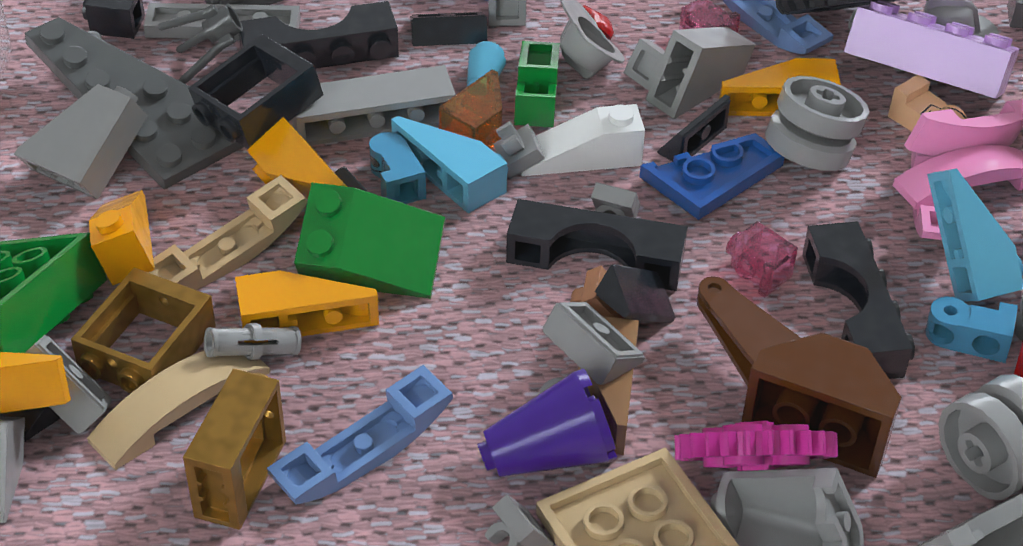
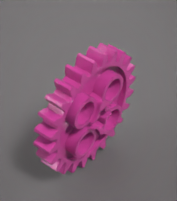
(756, 446)

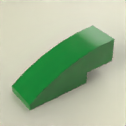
(537, 84)

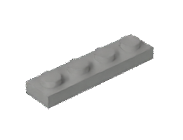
(164, 12)

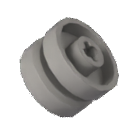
(816, 123)
(986, 437)

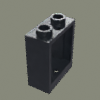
(241, 72)

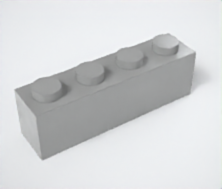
(367, 104)

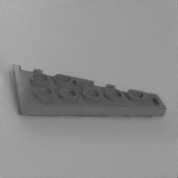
(171, 139)

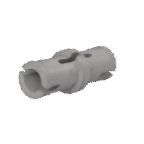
(225, 341)

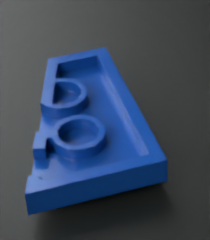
(715, 177)

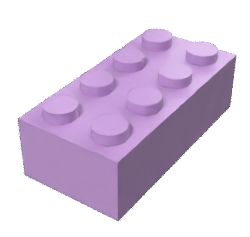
(932, 50)

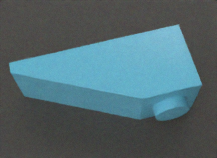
(455, 163)
(976, 247)

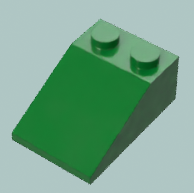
(369, 241)

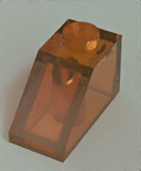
(475, 110)

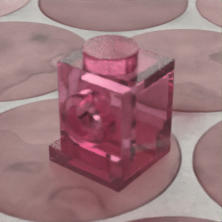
(707, 15)
(762, 257)

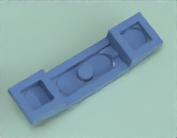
(784, 30)
(366, 444)

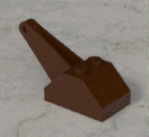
(804, 379)

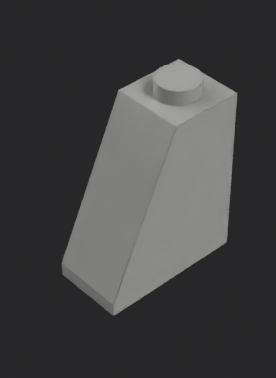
(696, 66)
(86, 140)

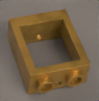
(146, 295)
(234, 448)

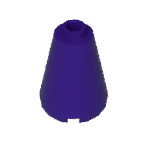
(551, 431)

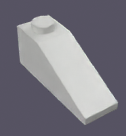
(592, 141)

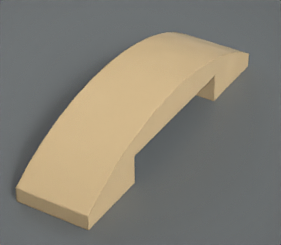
(237, 242)
(161, 401)

